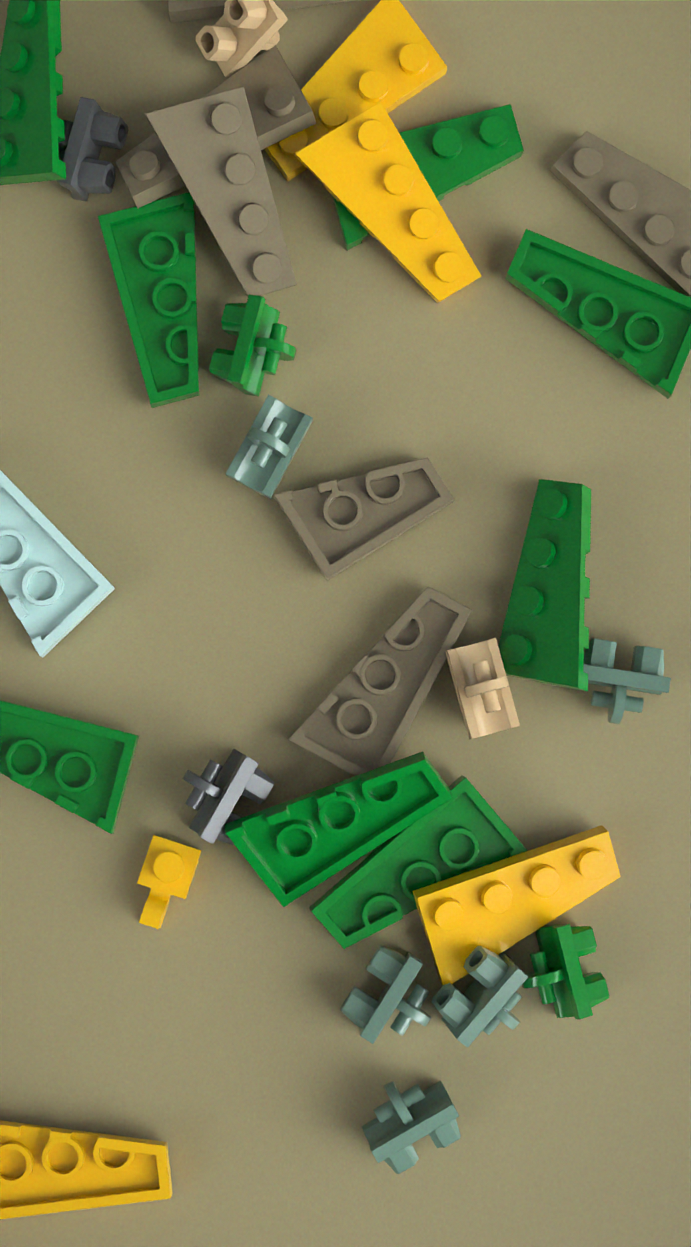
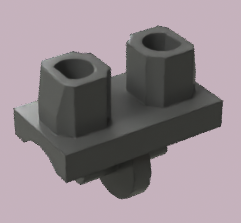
(83, 146)
(219, 791)

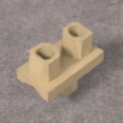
(241, 33)
(482, 688)

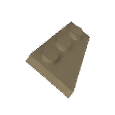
(364, 512)

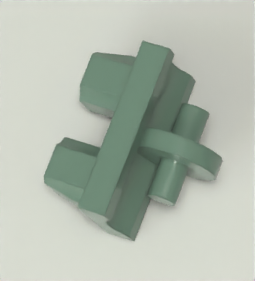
(269, 447)
(644, 677)
(486, 1000)
(373, 1014)
(409, 1118)

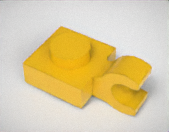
(168, 872)

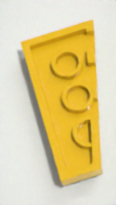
(378, 62)
(384, 188)
(511, 898)
(77, 1170)

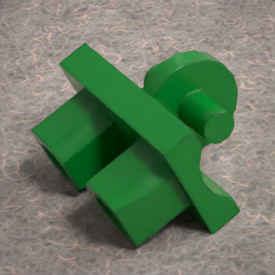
(257, 347)
(560, 974)

